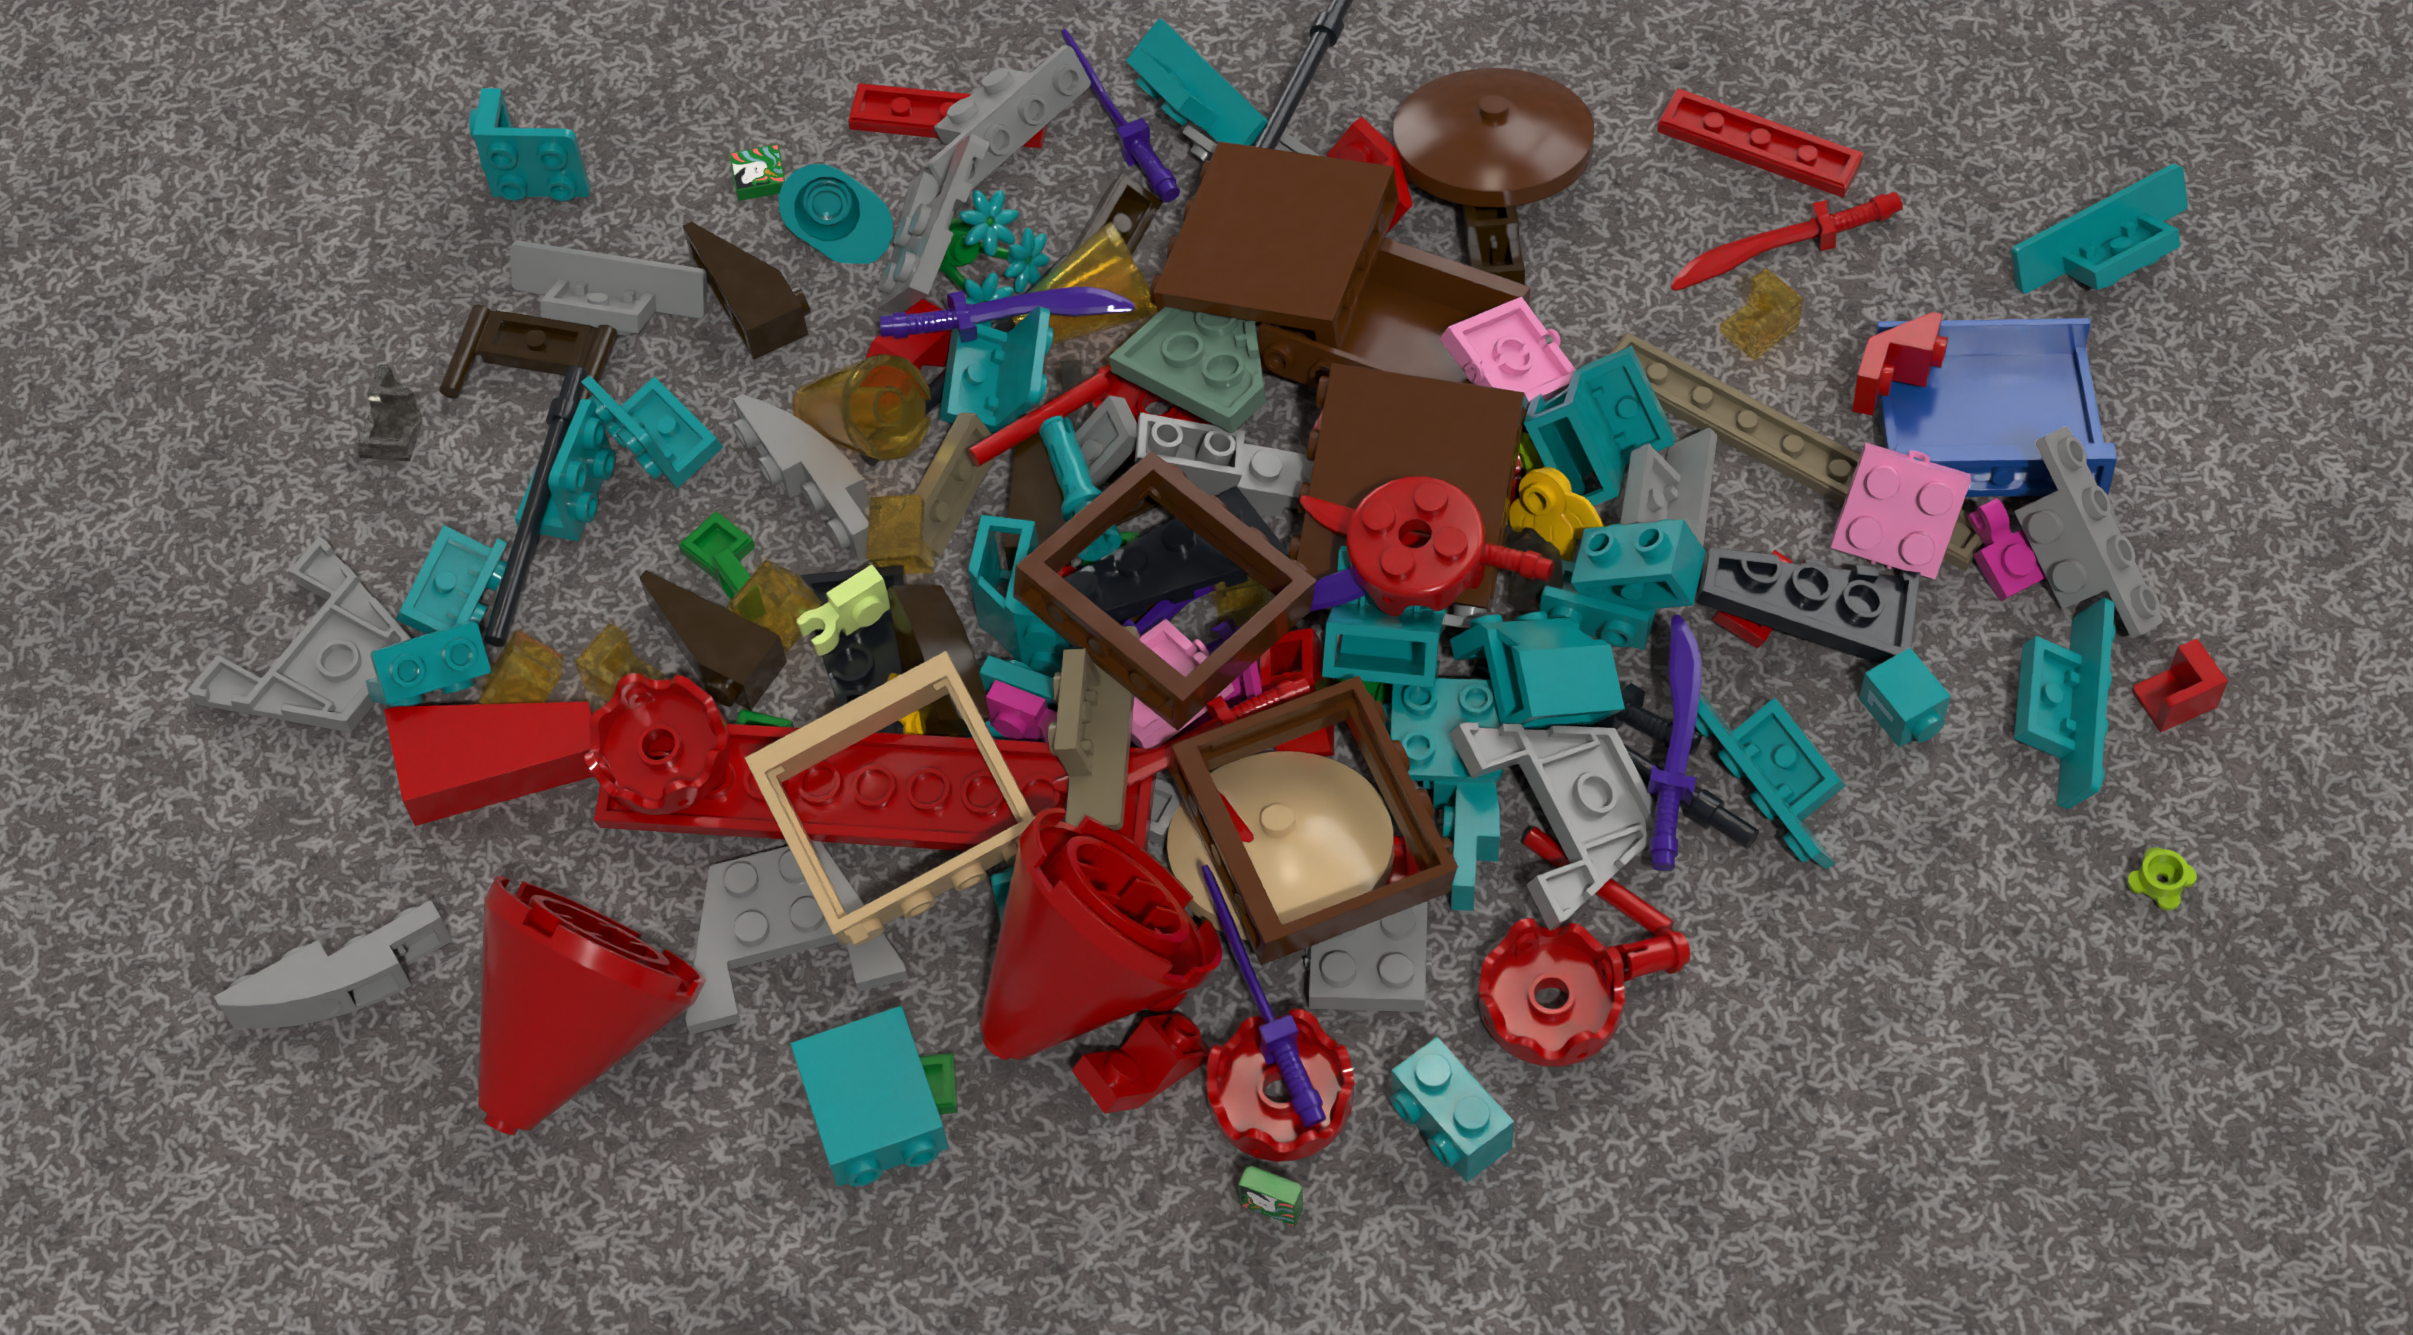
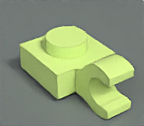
(850, 606)

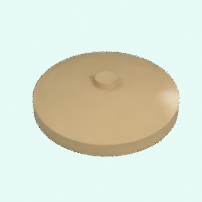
(1314, 828)

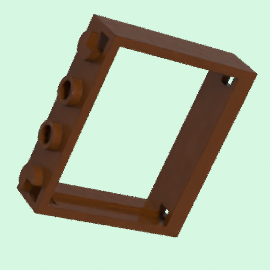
(1119, 651)
(1389, 764)

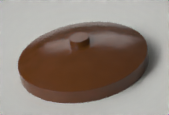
(1493, 137)

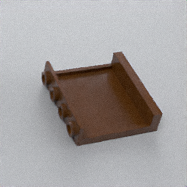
(1279, 239)
(1397, 321)
(1404, 426)

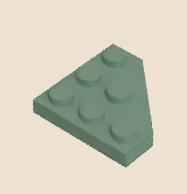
(1197, 363)

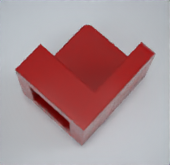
(2185, 690)

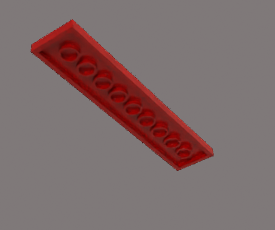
(879, 793)

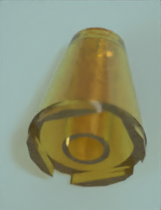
(1103, 264)
(868, 407)

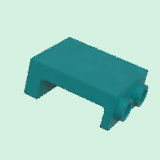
(870, 1097)

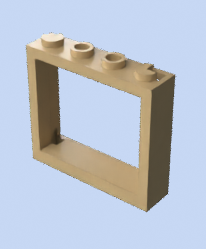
(848, 726)

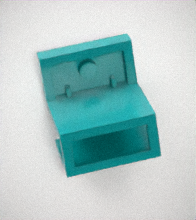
(1599, 423)
(1007, 619)
(1382, 645)
(1543, 670)

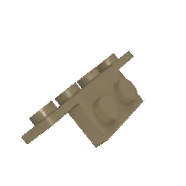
(1092, 738)

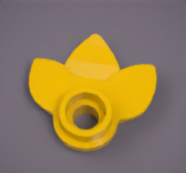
(1553, 510)

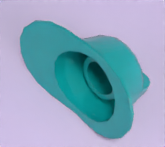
(826, 195)

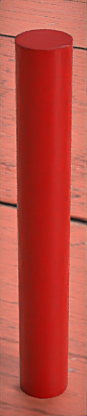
(1030, 423)
(1610, 892)

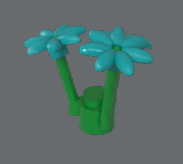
(989, 224)

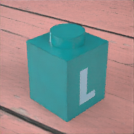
(1905, 698)

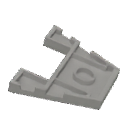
(924, 229)
(325, 666)
(1586, 793)
(764, 911)

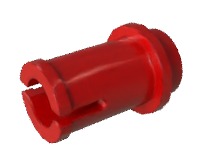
(1663, 952)

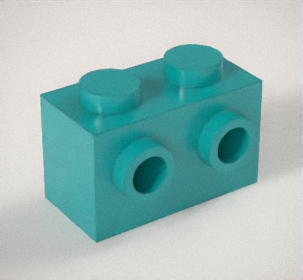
(1640, 564)
(1451, 1110)

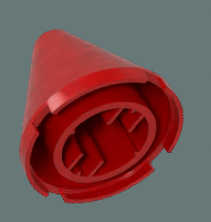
(1087, 937)
(564, 1000)

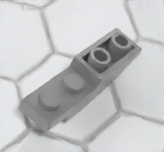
(1222, 461)
(808, 464)
(317, 987)

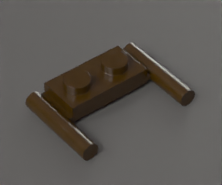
(528, 345)

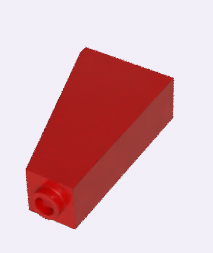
(485, 753)

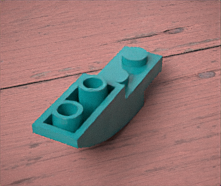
(1474, 825)

